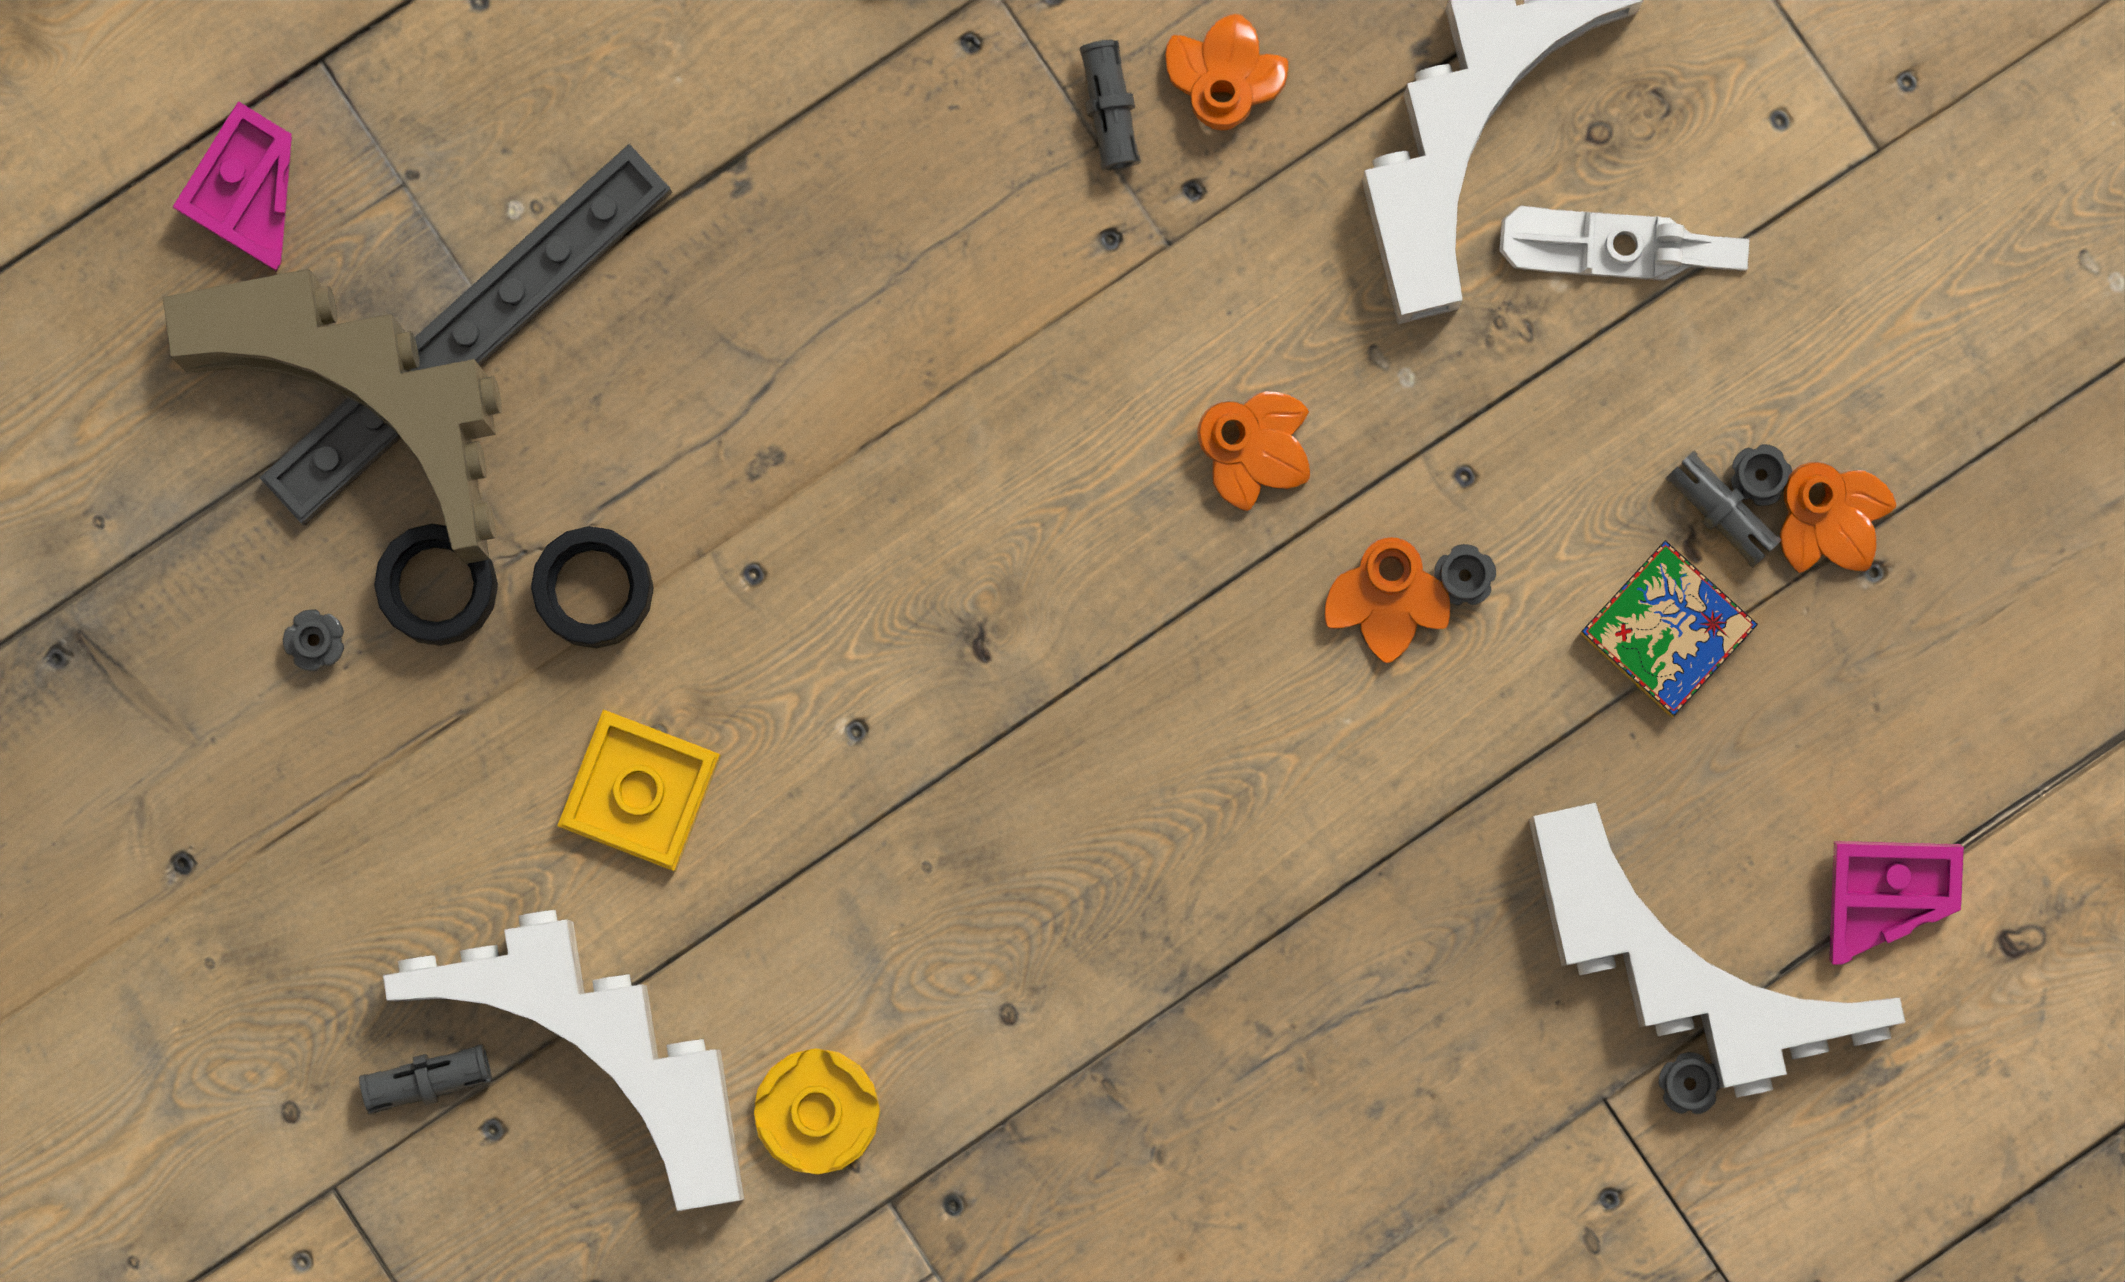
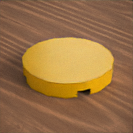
(816, 1111)

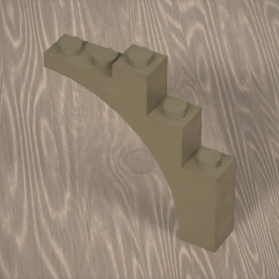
(285, 328)

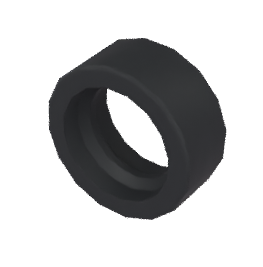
(580, 541)
(424, 631)

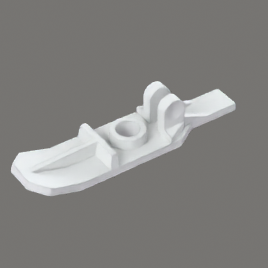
(1584, 245)

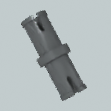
(1110, 105)
(1723, 509)
(425, 1079)

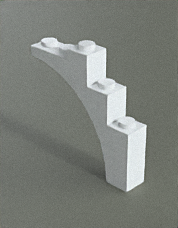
(1418, 197)
(542, 980)
(1744, 1025)

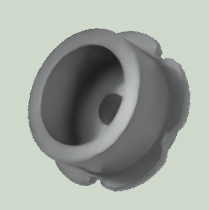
(1765, 458)
(1466, 558)
(330, 644)
(1672, 1081)

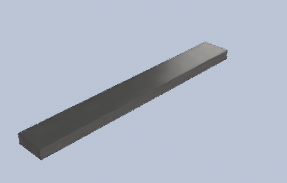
(477, 323)

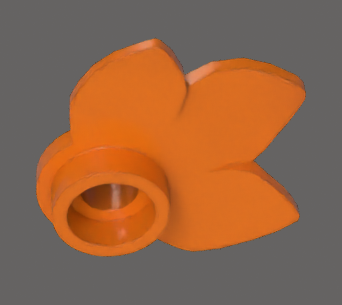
(1228, 64)
(1263, 451)
(1839, 524)
(1386, 608)

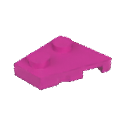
(243, 186)
(1889, 891)

